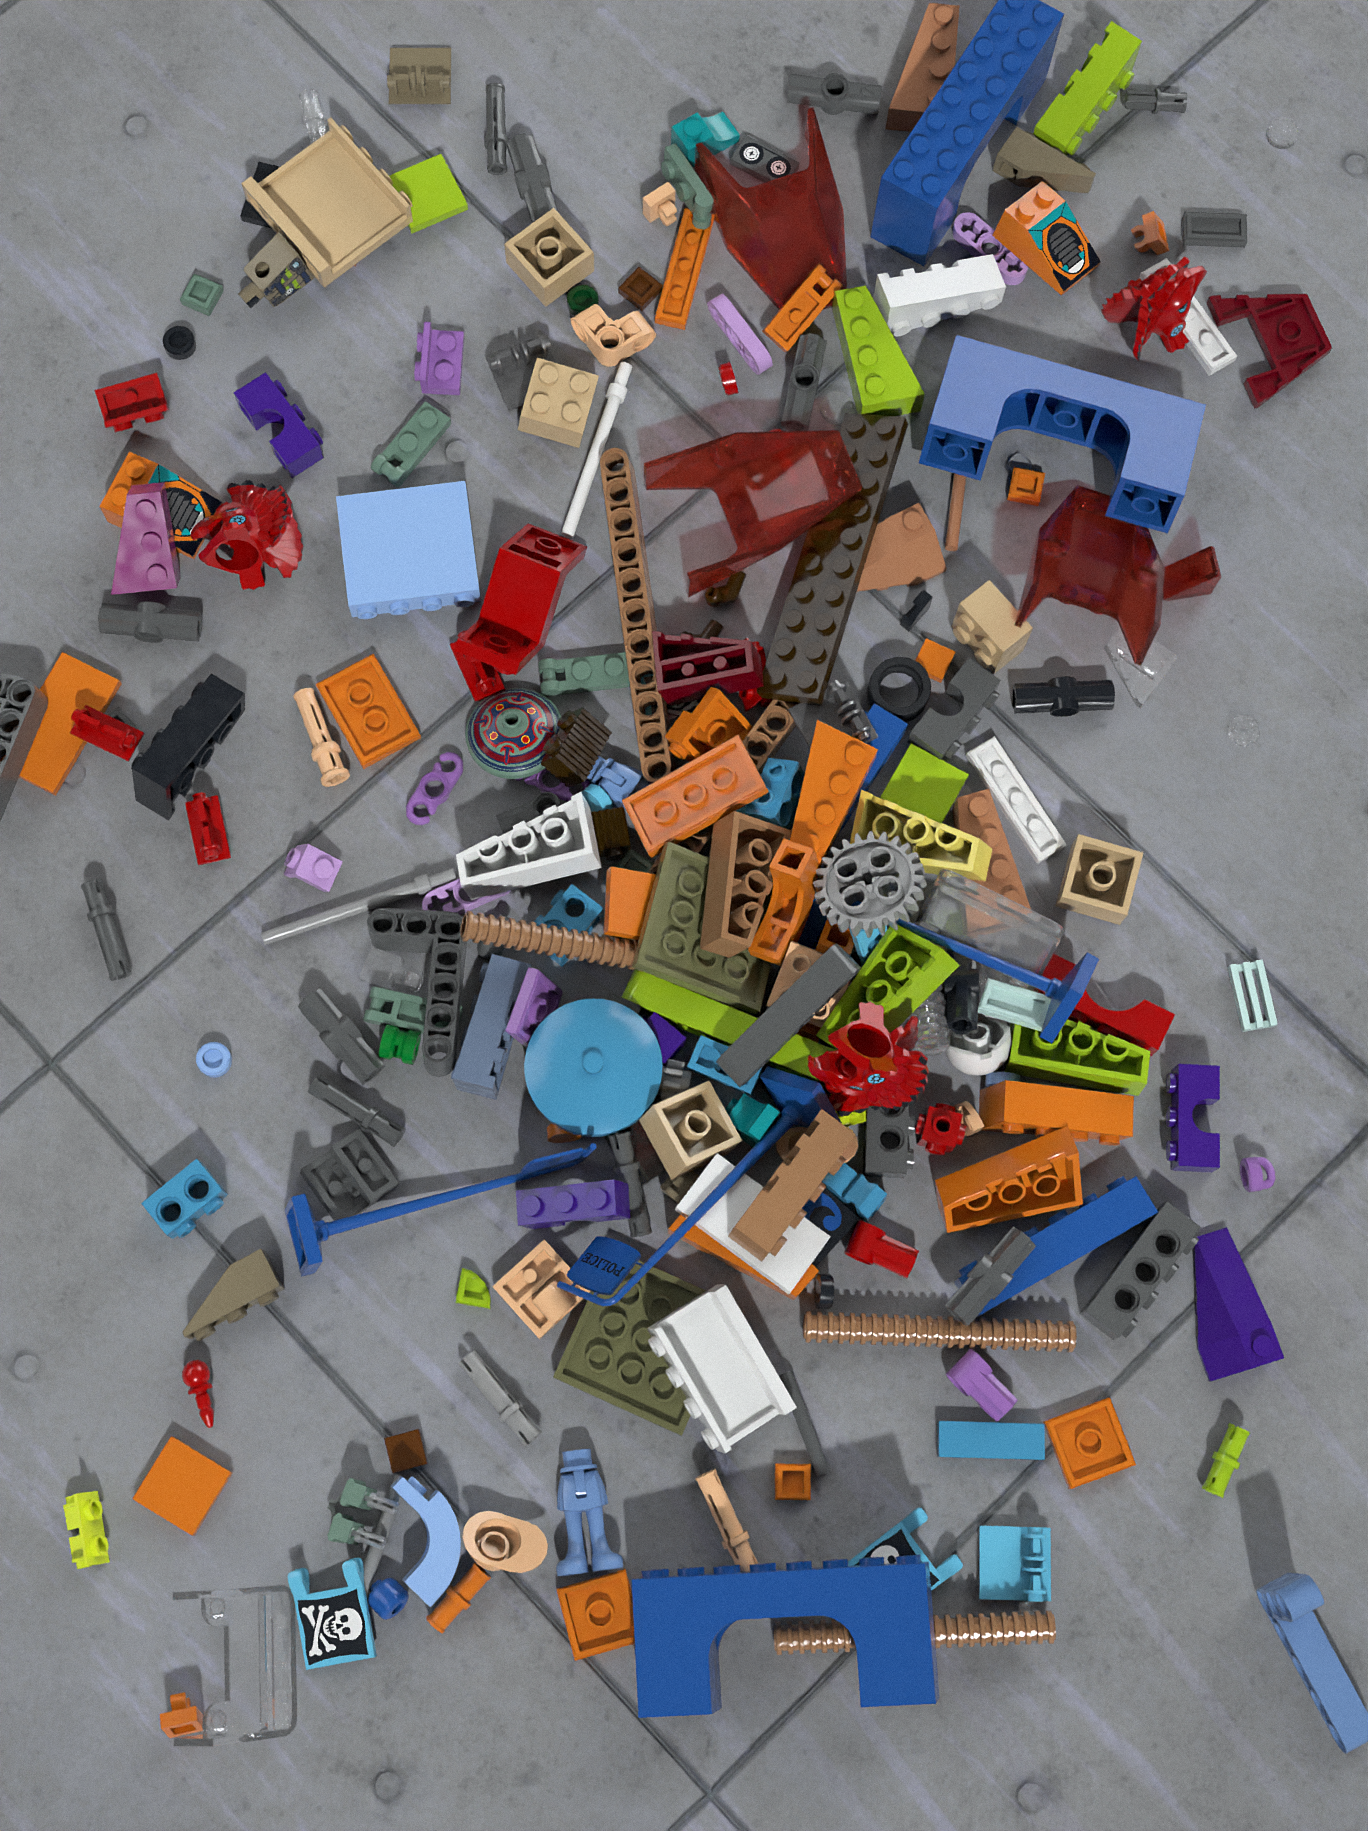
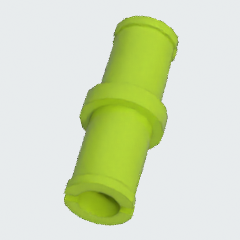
(1225, 1460)

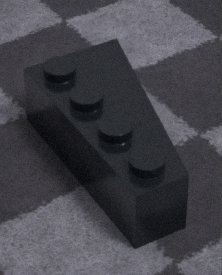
(186, 744)

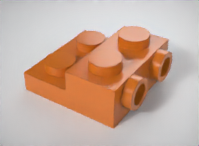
(707, 727)

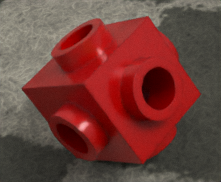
(934, 1140)

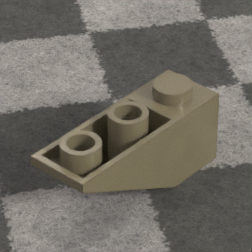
(1030, 161)
(239, 1288)

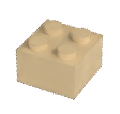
(549, 257)
(557, 402)
(987, 626)
(1099, 879)
(690, 1129)

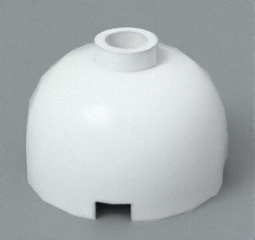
(981, 1049)

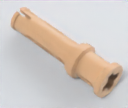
(324, 750)

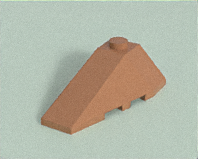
(902, 552)

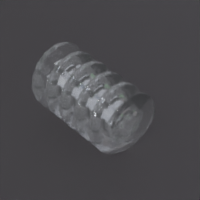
(932, 1025)

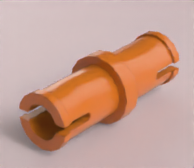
(458, 1598)

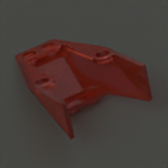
(783, 224)
(767, 488)
(1099, 567)

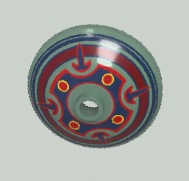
(517, 748)

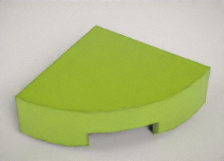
(473, 1290)

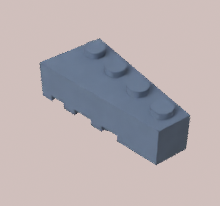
(485, 1041)

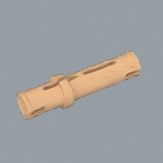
(724, 1515)

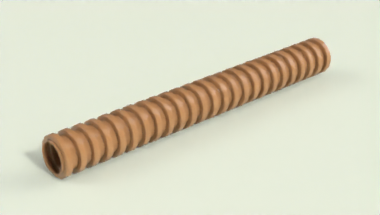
(548, 940)
(939, 1331)
(946, 1630)

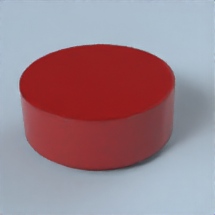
(728, 379)

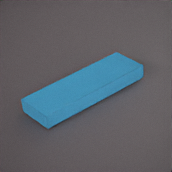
(991, 1440)

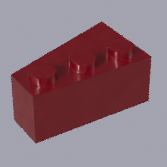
(692, 665)

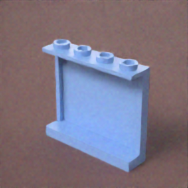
(408, 549)

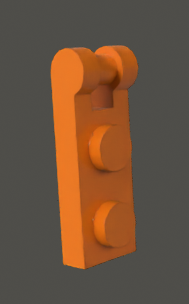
(801, 309)

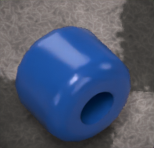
(387, 1597)

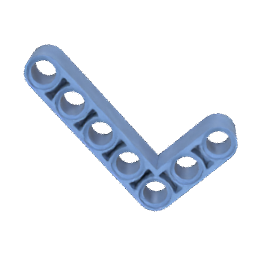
(1290, 1608)

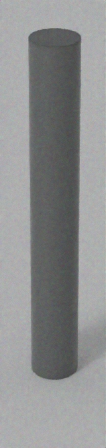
(805, 1425)

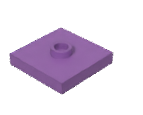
(534, 1003)

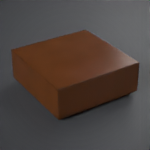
(640, 289)
(405, 1451)

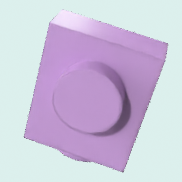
(312, 866)

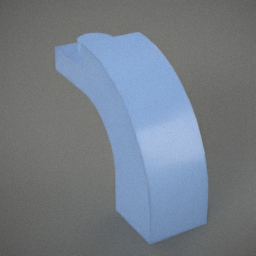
(443, 1545)

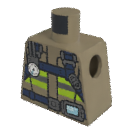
(275, 273)

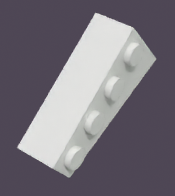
(938, 293)
(533, 852)

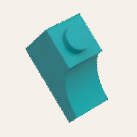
(714, 132)
(751, 1118)

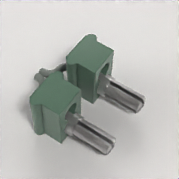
(343, 1527)

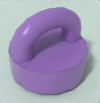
(1252, 1174)

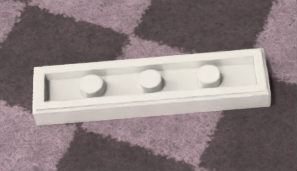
(1203, 336)
(1016, 800)

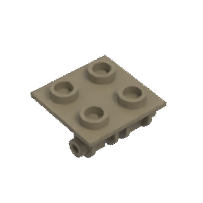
(419, 76)

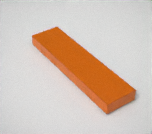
(683, 273)

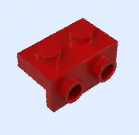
(132, 401)

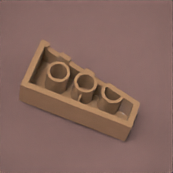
(738, 881)
(791, 1186)

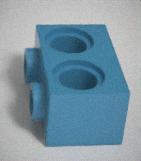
(784, 785)
(557, 915)
(704, 1063)
(180, 1191)

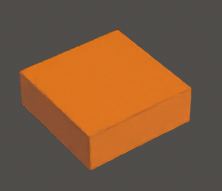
(1026, 486)
(935, 659)
(792, 1481)

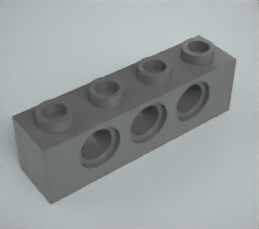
(882, 1161)
(1102, 1309)

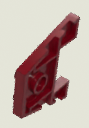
(1287, 334)

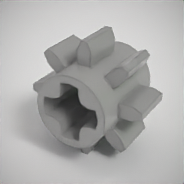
(674, 1079)

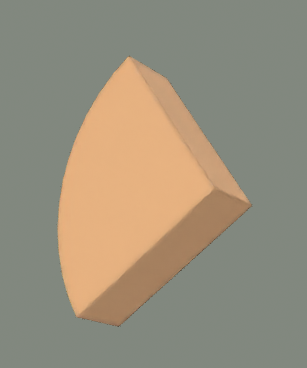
(970, 1118)

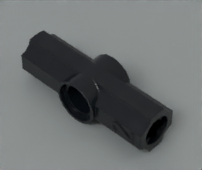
(1063, 696)
(962, 995)

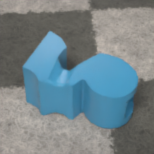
(854, 1188)

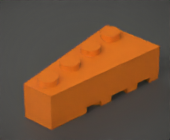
(1013, 1184)

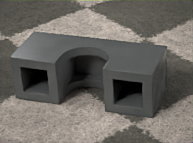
(972, 690)

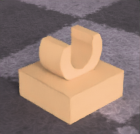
(660, 205)

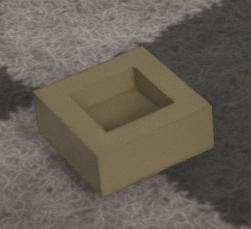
(678, 1188)

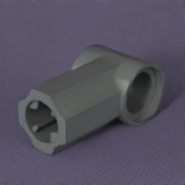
(527, 811)

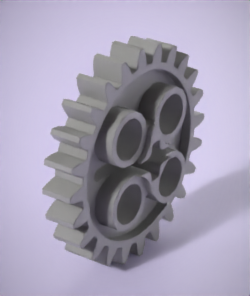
(876, 909)

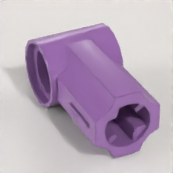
(976, 1379)

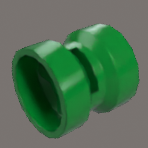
(399, 1044)

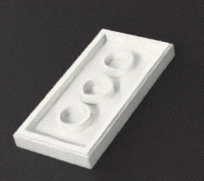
(792, 1259)

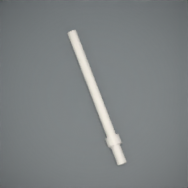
(616, 395)

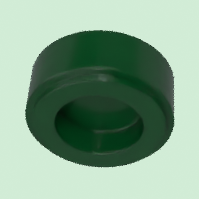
(581, 298)

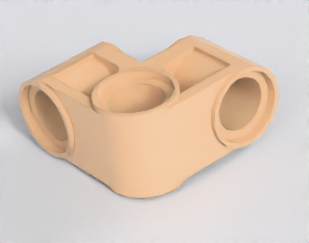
(628, 334)

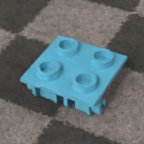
(1015, 1563)

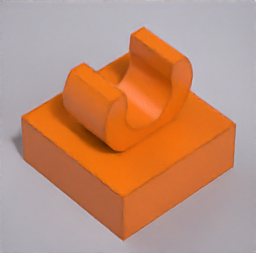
(1154, 234)
(182, 1718)

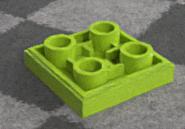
(431, 192)
(925, 784)

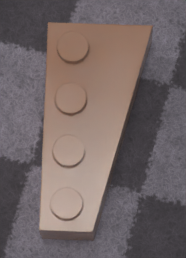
(926, 67)
(978, 817)

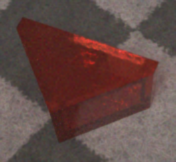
(1192, 575)

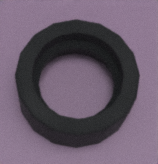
(910, 668)

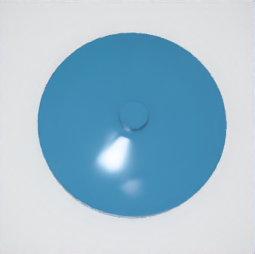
(593, 1067)

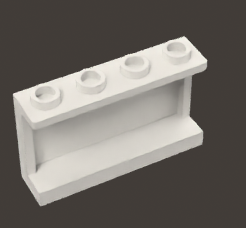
(719, 1368)

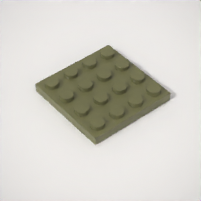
(673, 932)
(612, 1351)

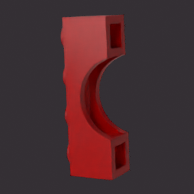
(1141, 1025)

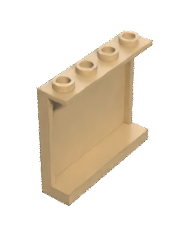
(331, 204)

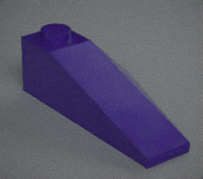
(1229, 1312)

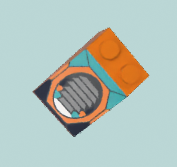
(1047, 238)
(186, 501)

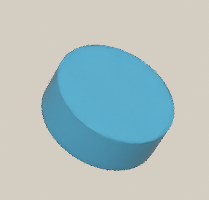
(597, 798)

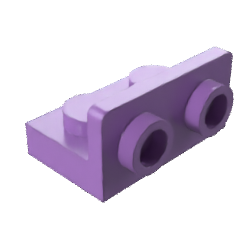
(440, 361)

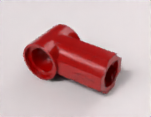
(872, 1246)

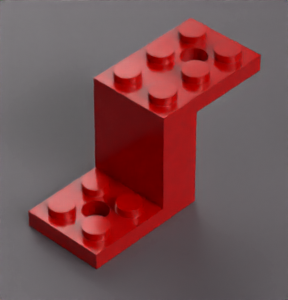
(520, 599)

